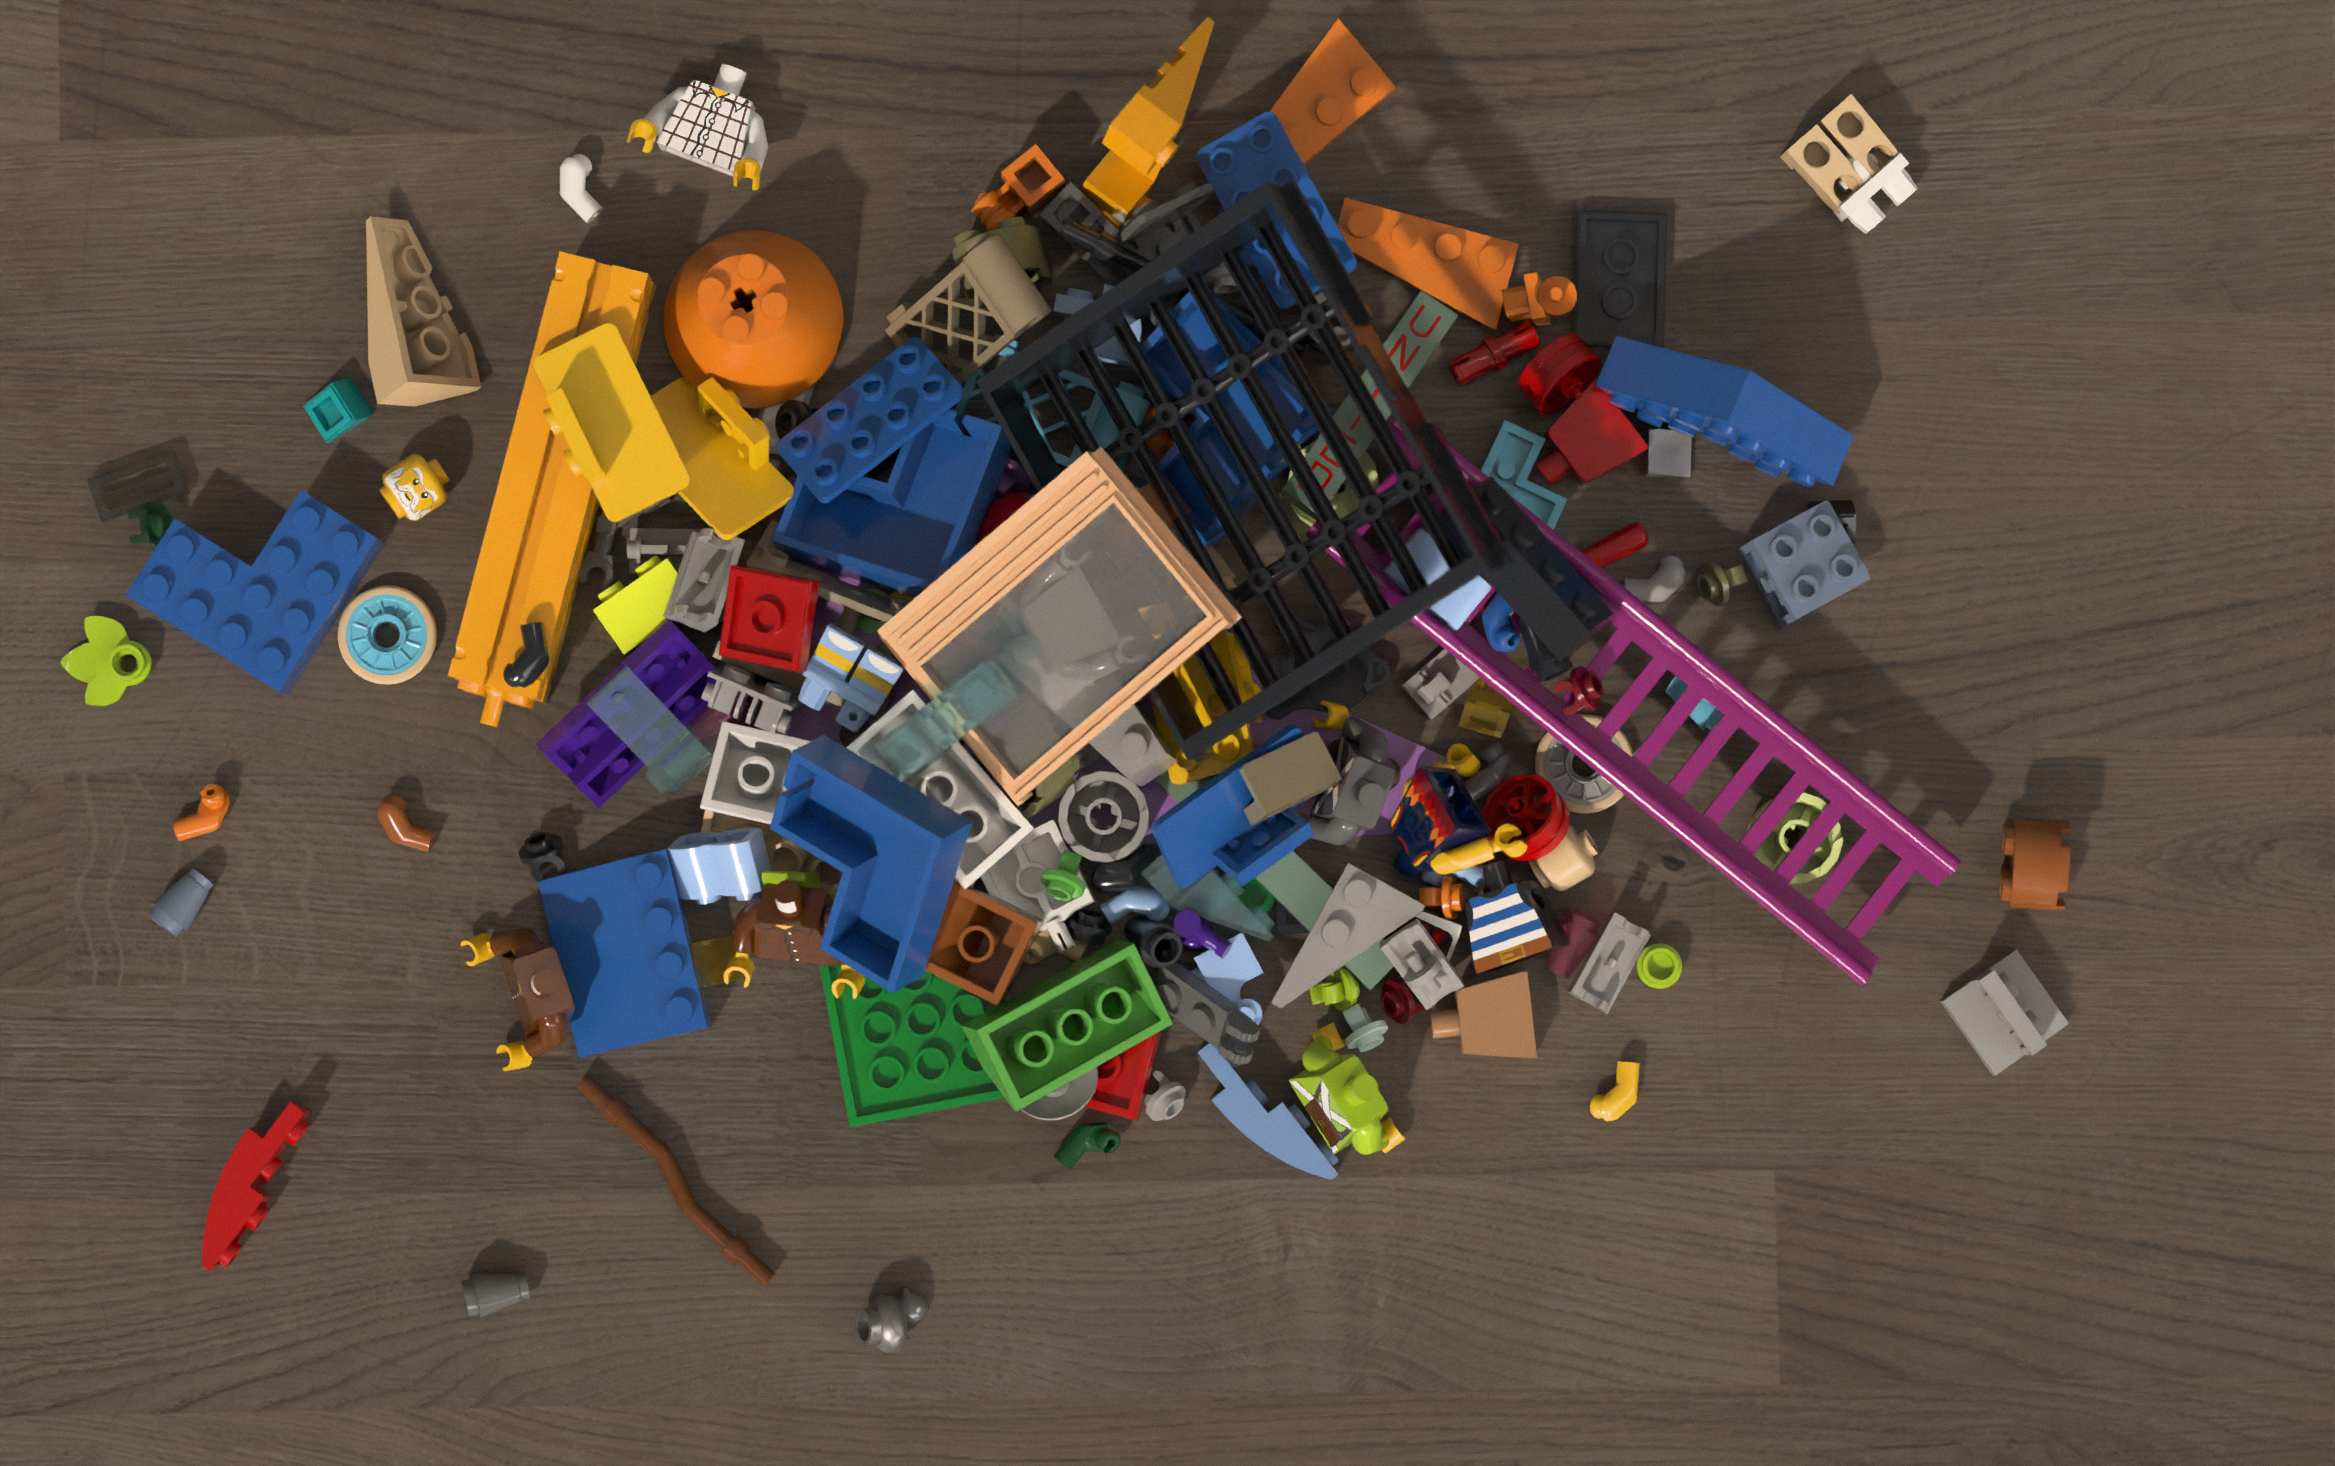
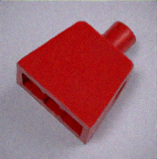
(1589, 440)

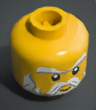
(414, 487)

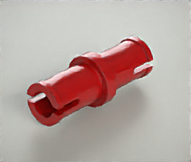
(1493, 353)

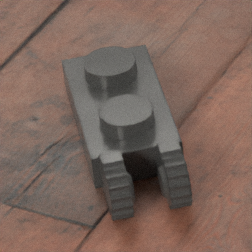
(1207, 1013)

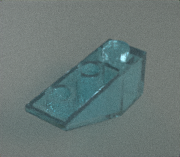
(1213, 899)

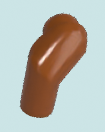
(398, 828)

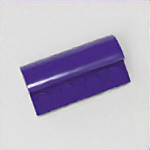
(586, 745)

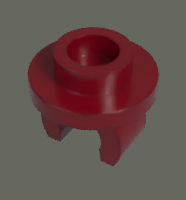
(1585, 687)
(1399, 1002)

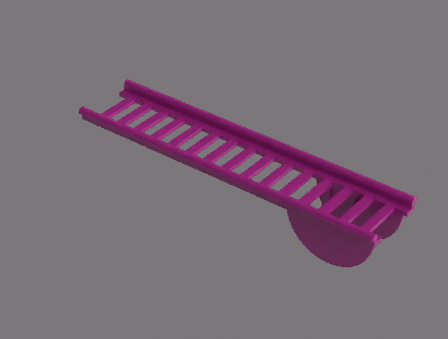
(1664, 802)

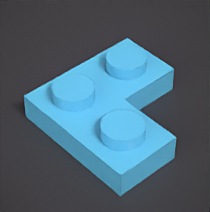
(1510, 466)

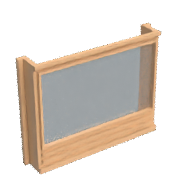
(1076, 605)

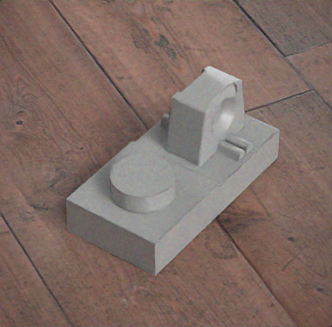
(1439, 683)

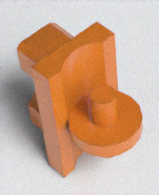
(1538, 297)

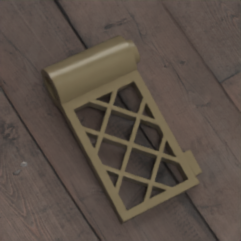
(1000, 291)

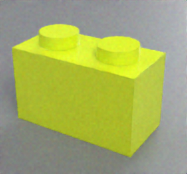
(638, 609)

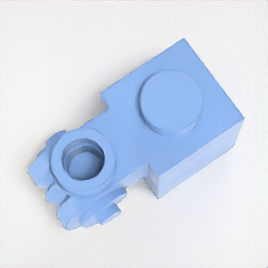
(1231, 973)

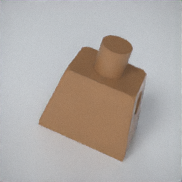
(1490, 1018)

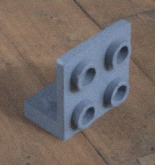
(1804, 563)

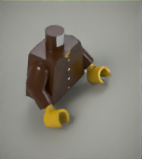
(787, 927)
(536, 989)

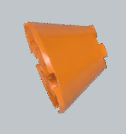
(775, 347)

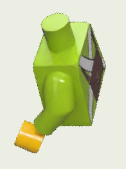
(1343, 1097)

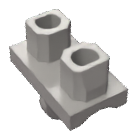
(1421, 963)

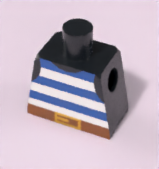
(1510, 921)

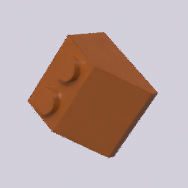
(982, 943)

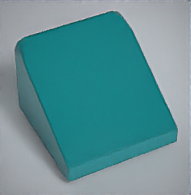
(338, 409)

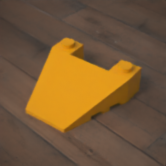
(1145, 133)

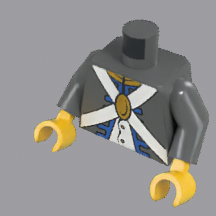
(1365, 782)

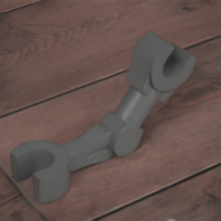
(601, 555)

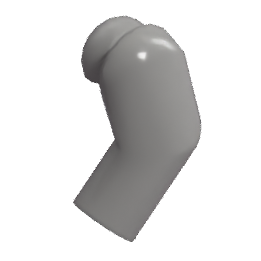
(1661, 584)

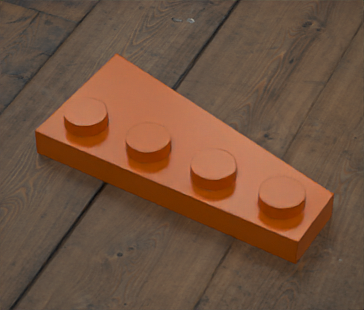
(1440, 259)

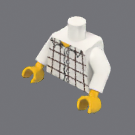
(709, 127)

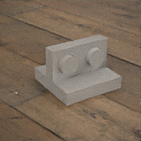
(2005, 1012)

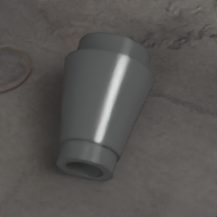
(493, 1292)

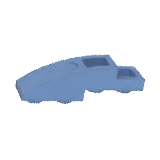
(1276, 1131)

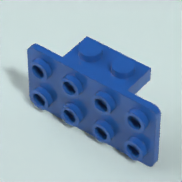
(1243, 163)
(870, 420)
(1214, 831)

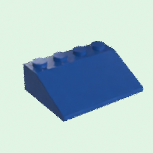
(625, 953)

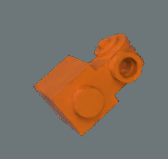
(1027, 185)

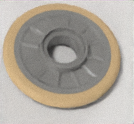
(1580, 793)

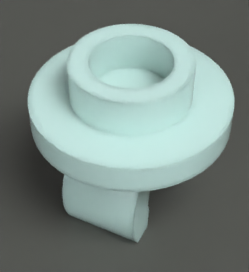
(1365, 1033)

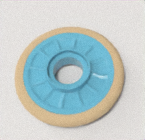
(414, 645)

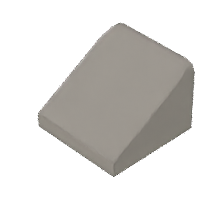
(1667, 454)

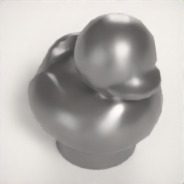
(887, 1318)

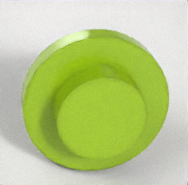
(1659, 966)

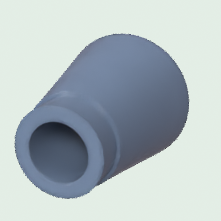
(181, 903)

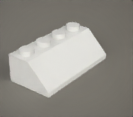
(748, 772)
(960, 786)

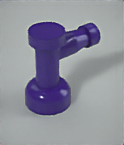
(1198, 934)

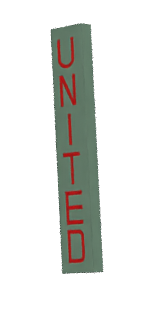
(1409, 350)

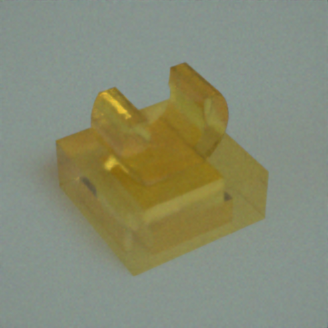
(1485, 711)

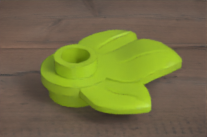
(101, 661)

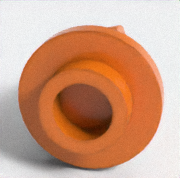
(1449, 897)

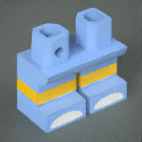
(829, 673)

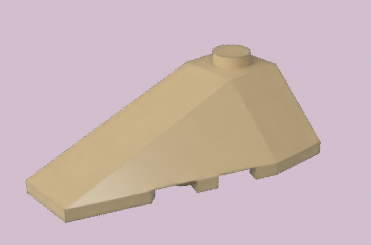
(411, 337)

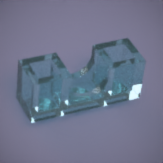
(946, 720)

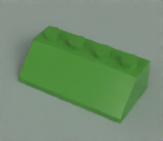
(1068, 1024)

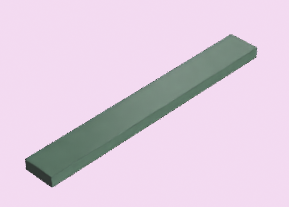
(1296, 888)

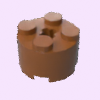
(2036, 864)

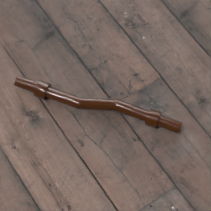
(734, 1248)

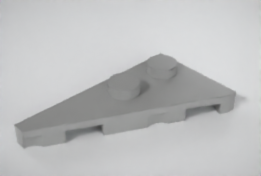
(1351, 921)

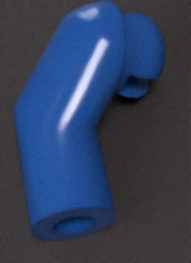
(1499, 625)

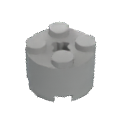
(1127, 805)

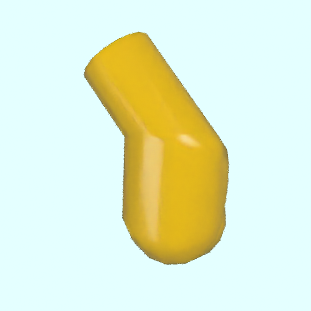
(1619, 1098)

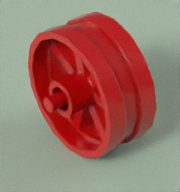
(1559, 373)
(1516, 799)

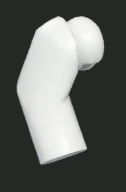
(572, 187)

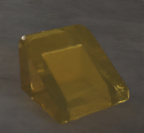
(712, 959)

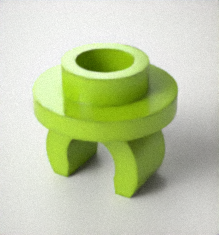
(1339, 989)

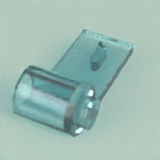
(651, 732)

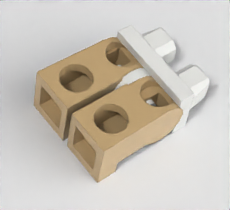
(1848, 162)

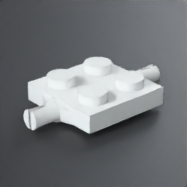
(1018, 881)

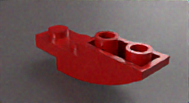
(238, 1198)

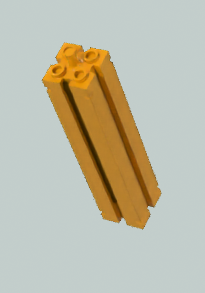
(540, 508)

